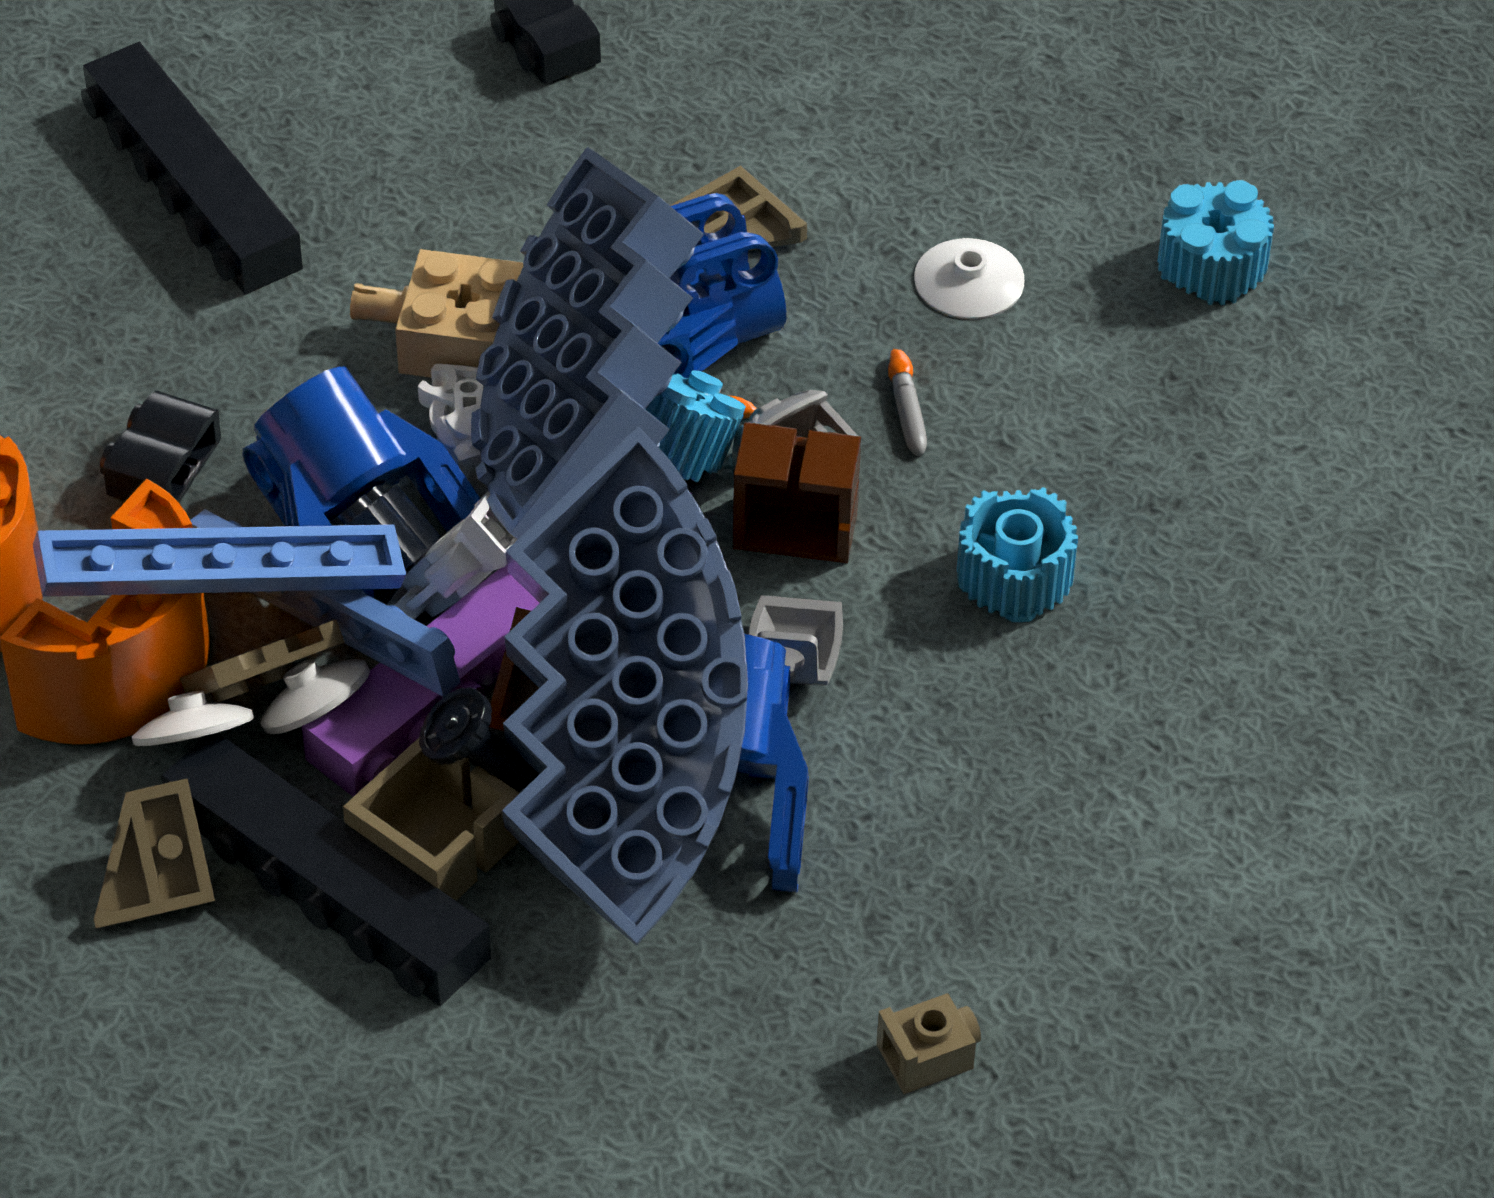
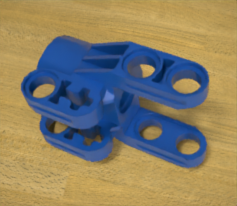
(728, 297)
(331, 447)
(774, 753)

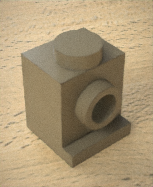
(928, 1041)

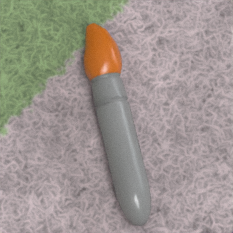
(900, 373)

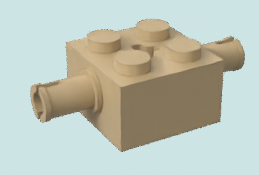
(442, 311)

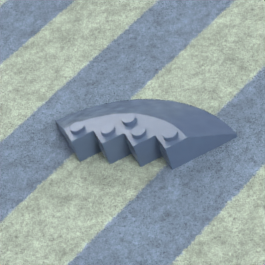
(579, 340)
(634, 683)

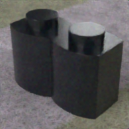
(547, 36)
(163, 443)
(394, 508)

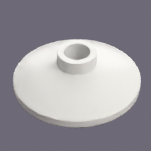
(969, 278)
(313, 692)
(189, 719)

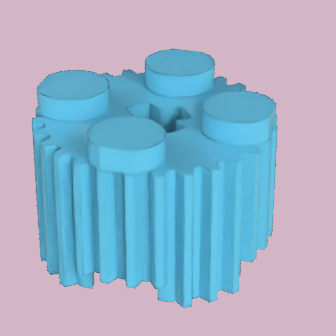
(1215, 240)
(699, 423)
(1017, 552)

